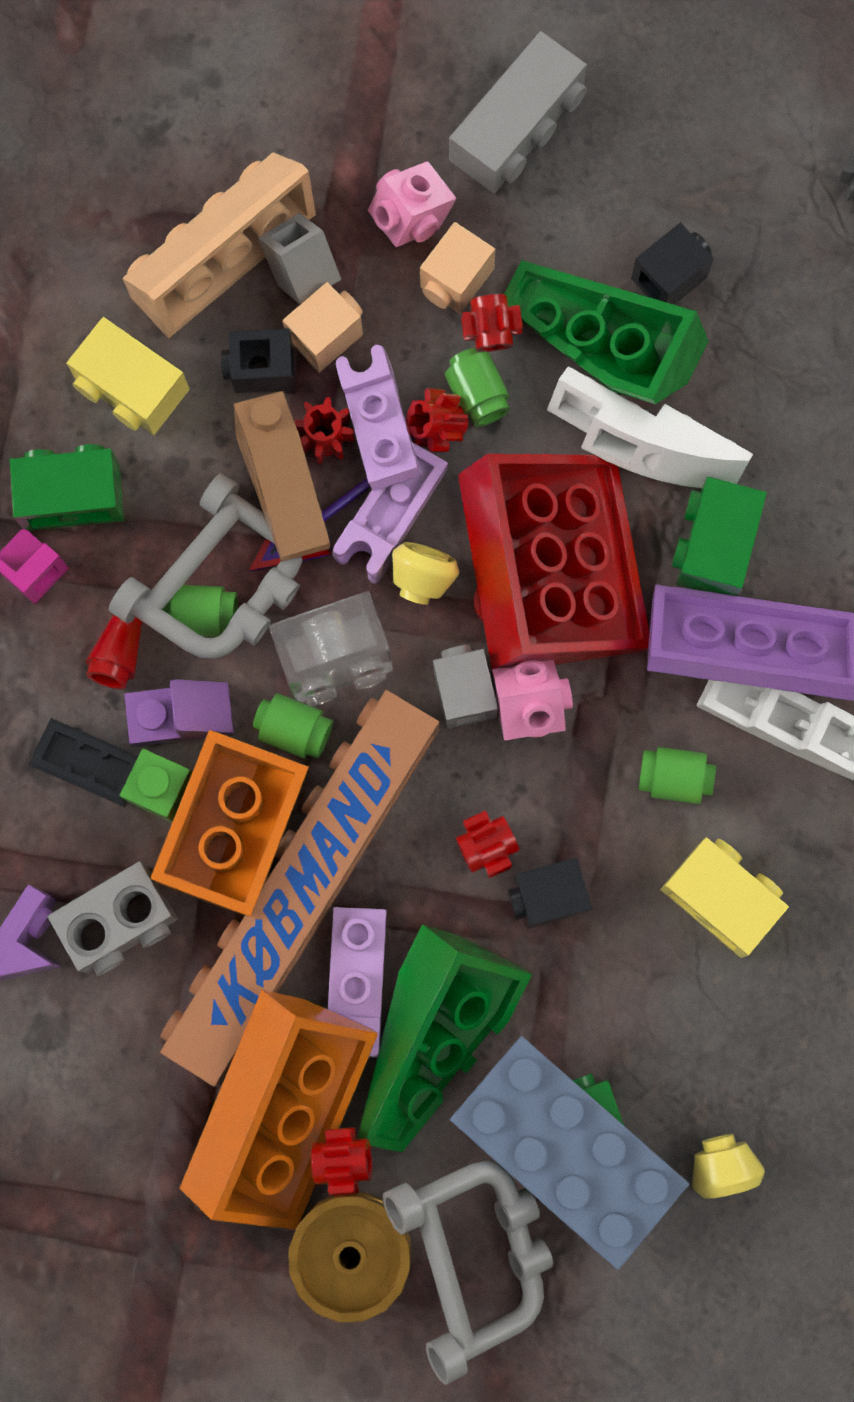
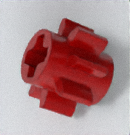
(491, 323)
(329, 419)
(437, 420)
(487, 844)
(341, 1161)

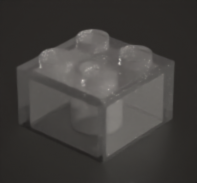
(332, 649)

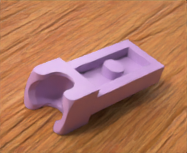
(379, 421)
(389, 516)
(358, 966)

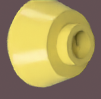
(422, 572)
(725, 1168)

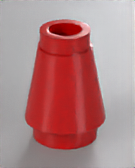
(115, 654)

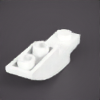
(658, 447)

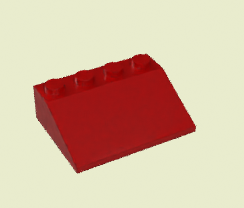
(553, 558)

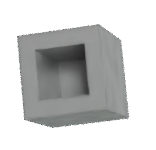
(299, 257)
(464, 686)

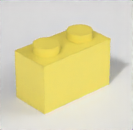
(127, 377)
(726, 896)

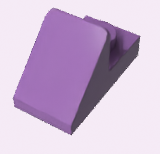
(178, 712)
(23, 922)

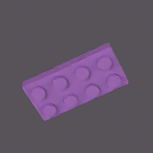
(752, 642)

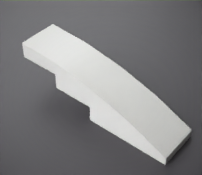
(787, 721)

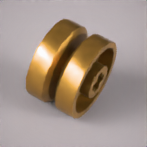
(331, 1283)

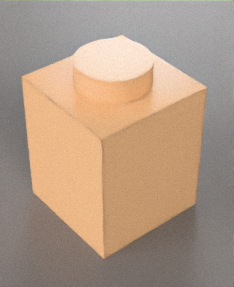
(456, 268)
(325, 326)

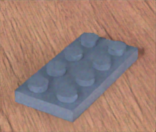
(569, 1152)

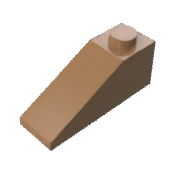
(280, 475)

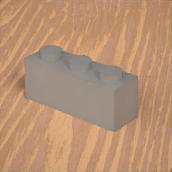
(518, 113)

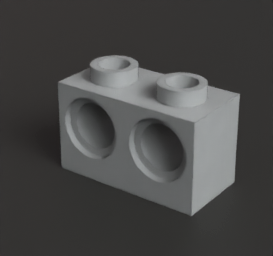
(108, 906)

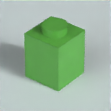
(156, 785)

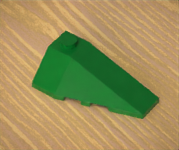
(611, 333)
(438, 1016)

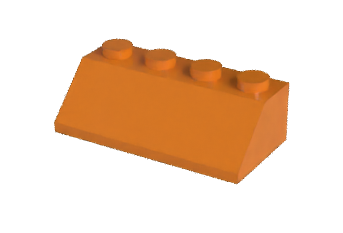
(275, 1102)

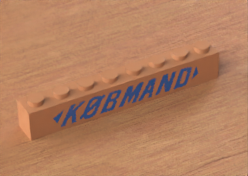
(302, 885)

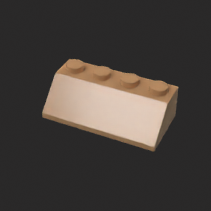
(219, 243)

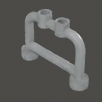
(248, 622)
(527, 1258)

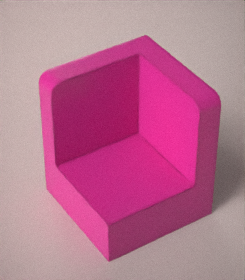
(30, 565)

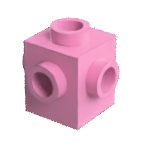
(411, 204)
(531, 699)

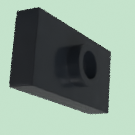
(83, 761)

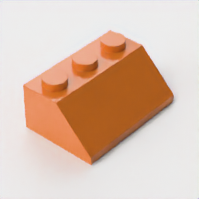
(229, 823)

